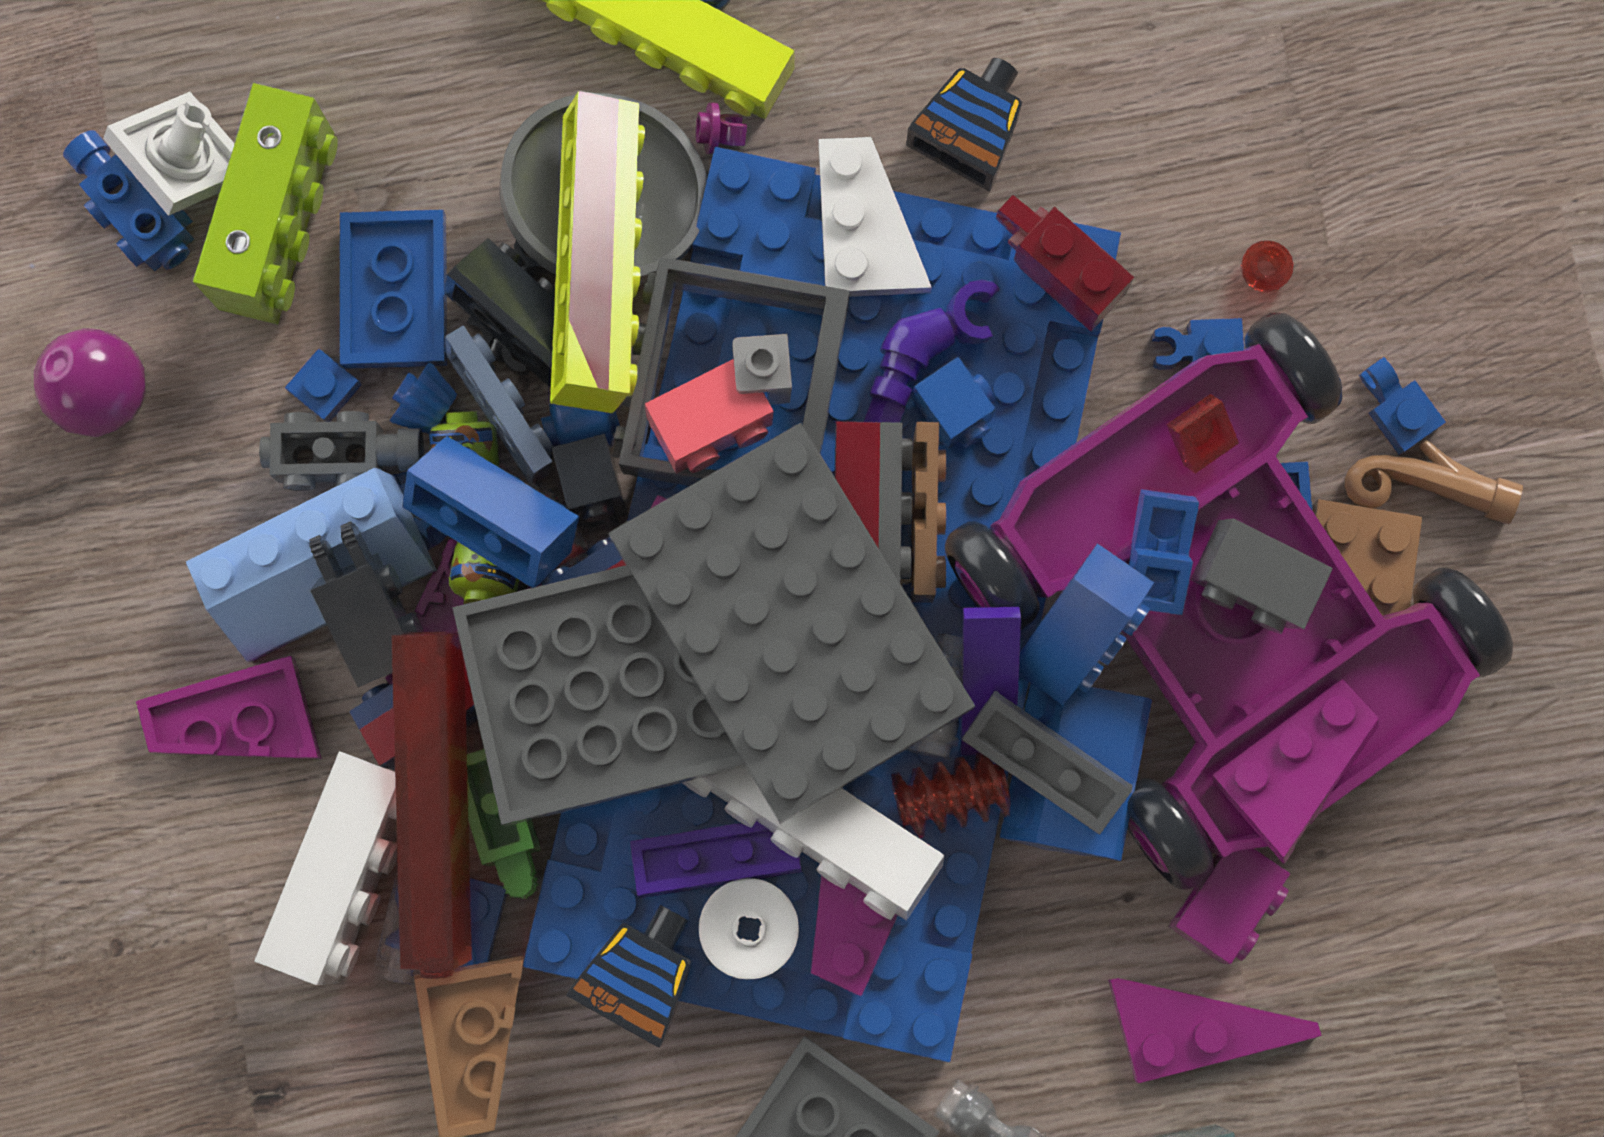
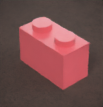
(707, 418)

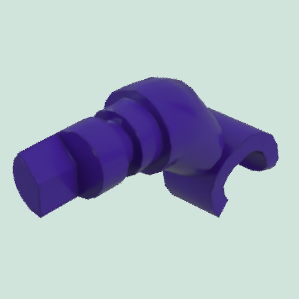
(916, 341)

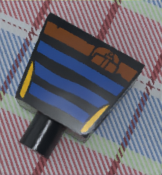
(969, 123)
(638, 977)

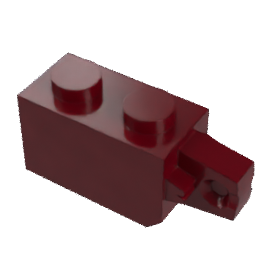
(1064, 261)

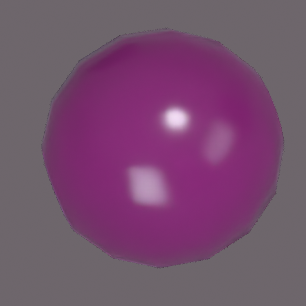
(89, 382)

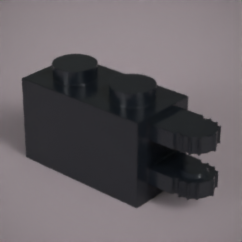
(360, 605)

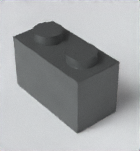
(1260, 575)

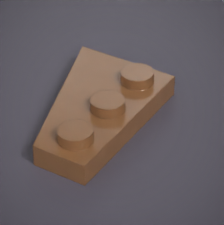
(928, 516)
(467, 1041)

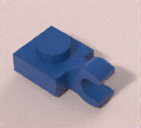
(1403, 413)

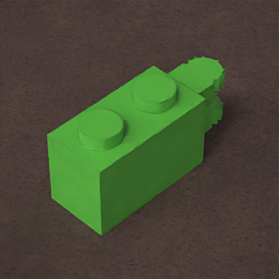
(497, 845)

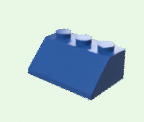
(1111, 731)

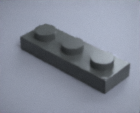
(1047, 762)

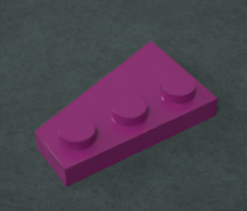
(235, 714)
(1296, 766)
(847, 937)

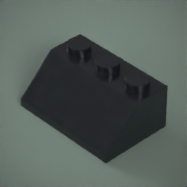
(507, 303)

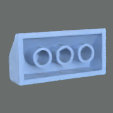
(264, 577)

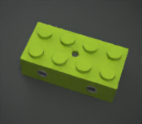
(266, 205)

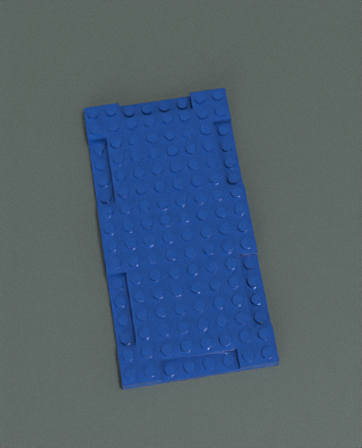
(1039, 363)

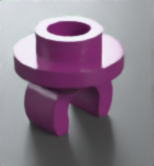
(719, 128)

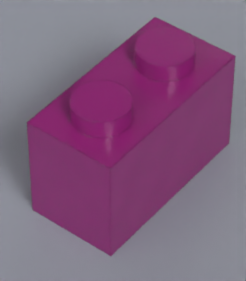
(1230, 903)

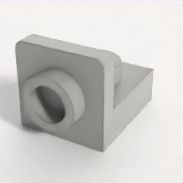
(763, 366)

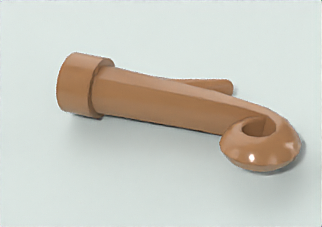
(1443, 476)

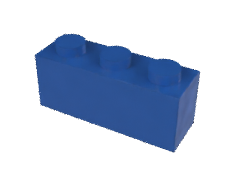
(490, 511)
(1085, 626)

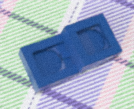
(1162, 547)

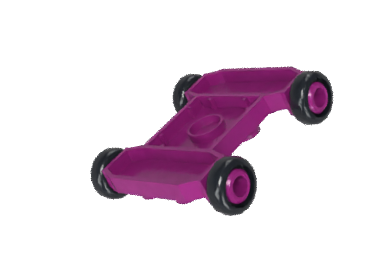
(1212, 662)

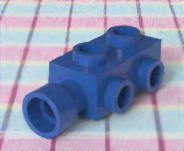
(130, 207)

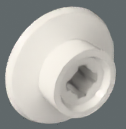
(721, 921)

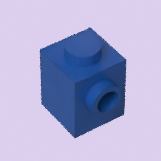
(957, 402)

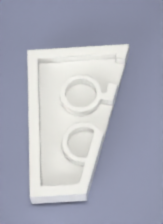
(863, 225)

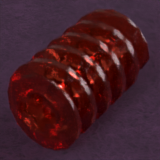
(951, 794)

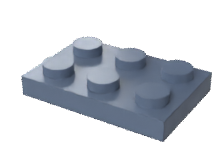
(499, 403)

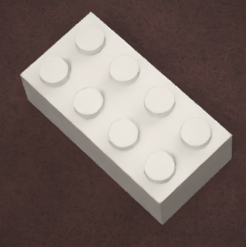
(335, 875)

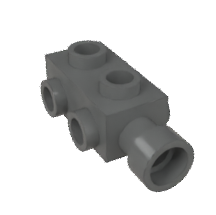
(331, 448)

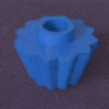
(423, 400)

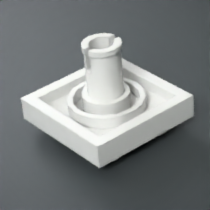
(173, 151)

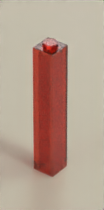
(431, 802)

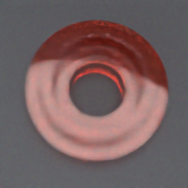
(1277, 256)

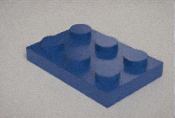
(393, 289)

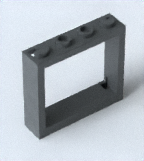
(733, 285)

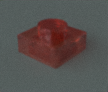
(1202, 433)

